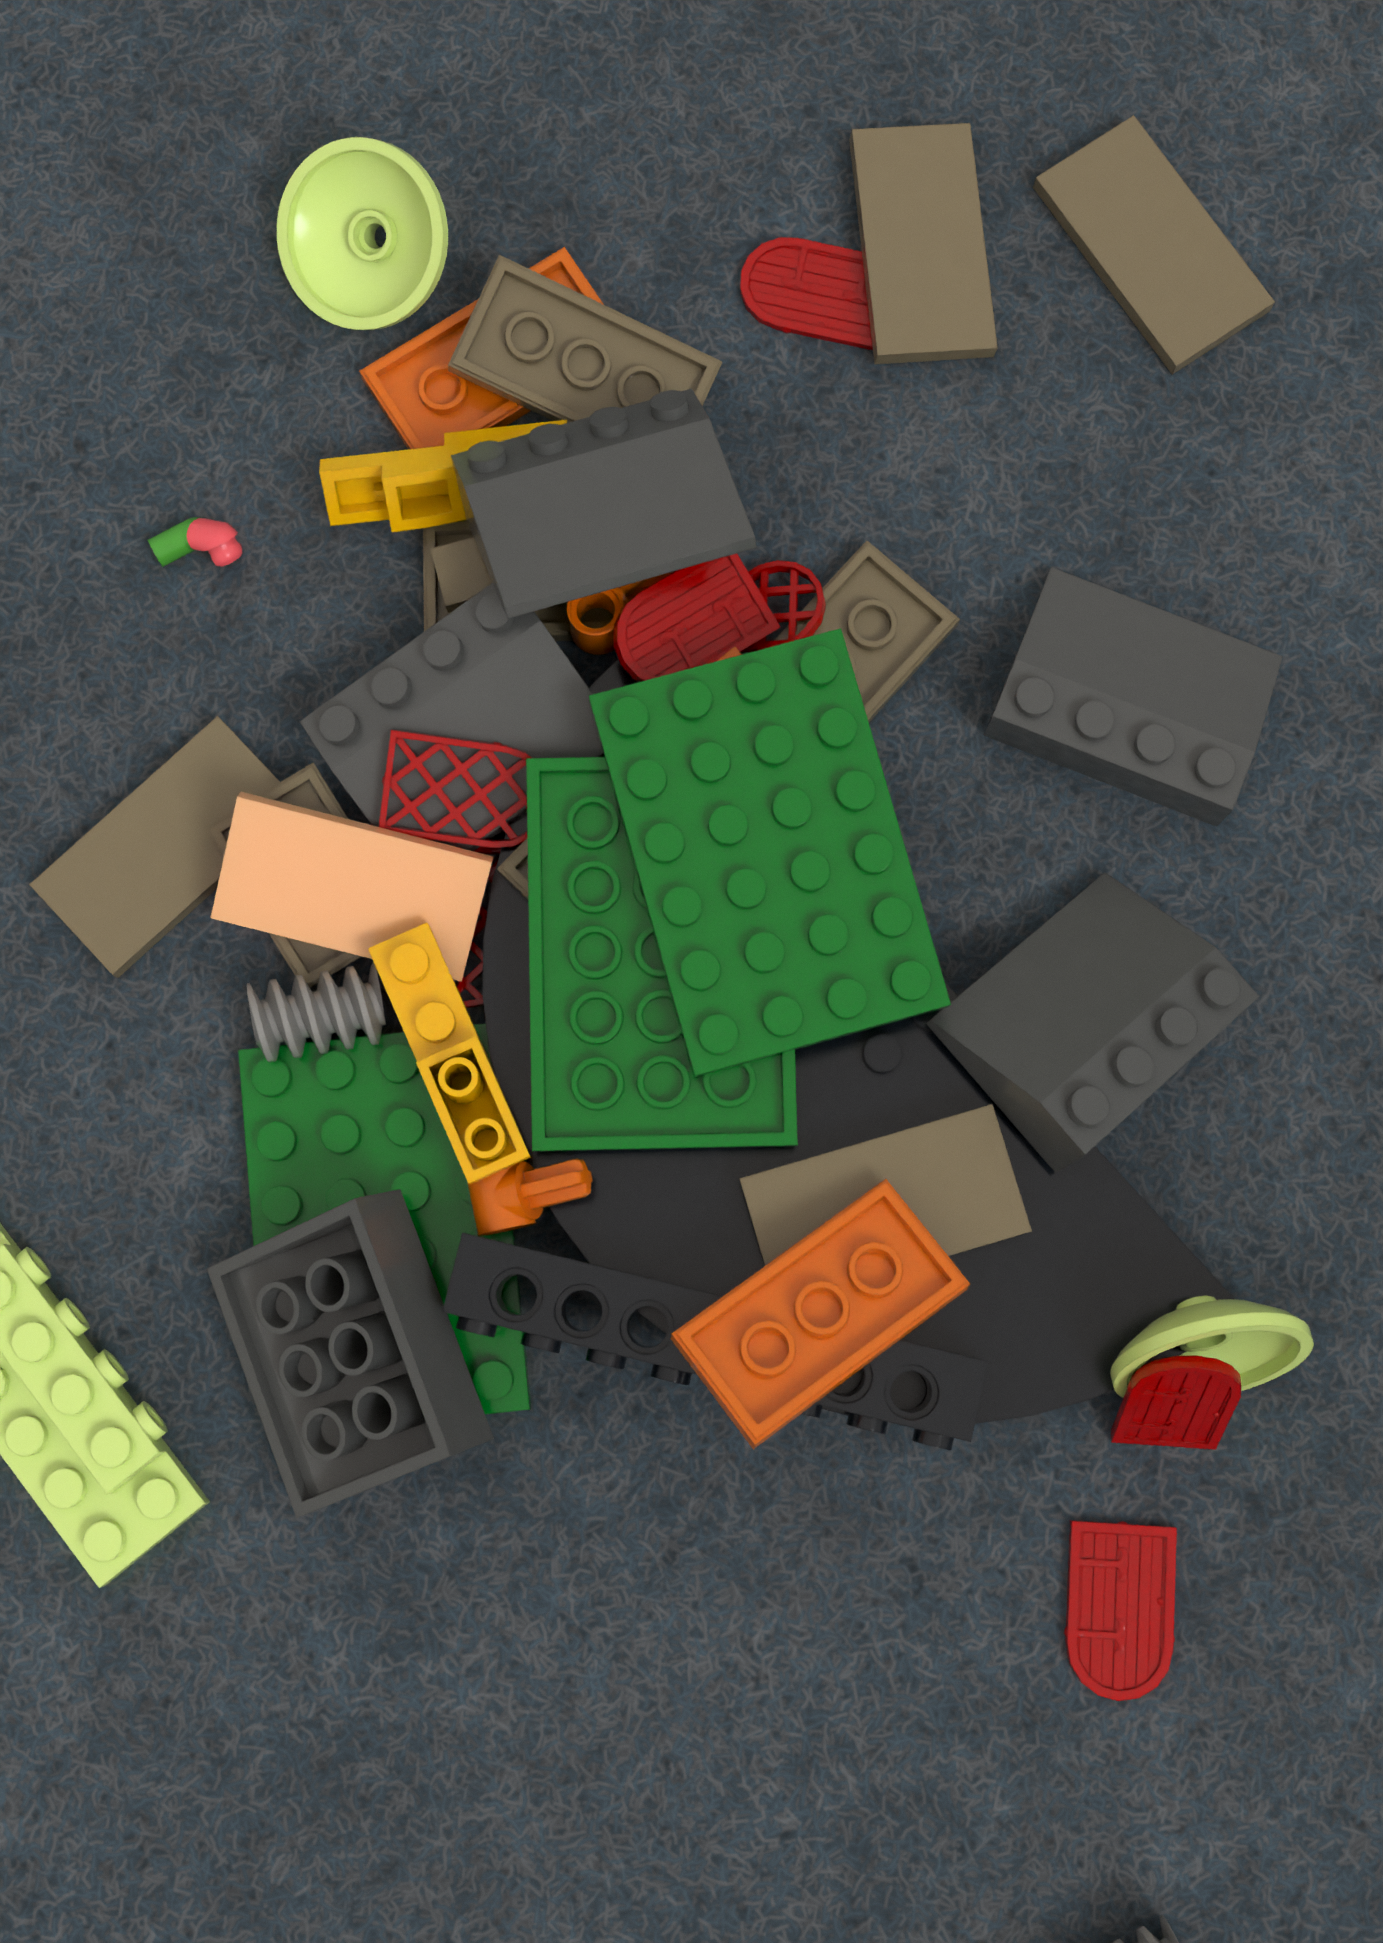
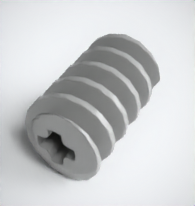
(317, 1013)

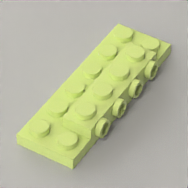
(76, 1431)

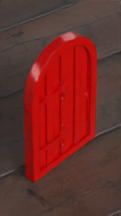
(808, 290)
(691, 619)
(1178, 1403)
(1120, 1606)

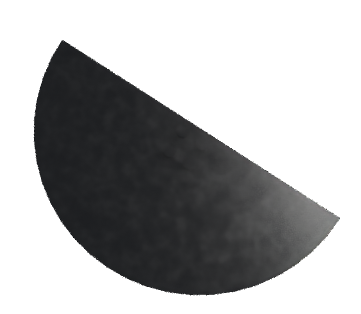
(1038, 1305)

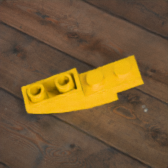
(405, 486)
(449, 1053)

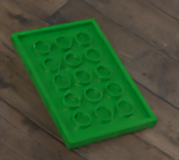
(768, 852)
(601, 1008)
(361, 1128)

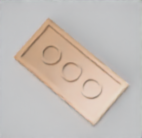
(345, 881)

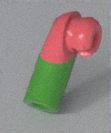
(198, 535)

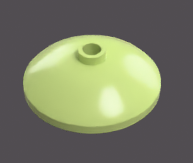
(331, 225)
(1248, 1335)

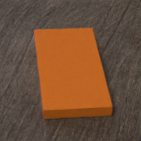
(428, 399)
(819, 1313)

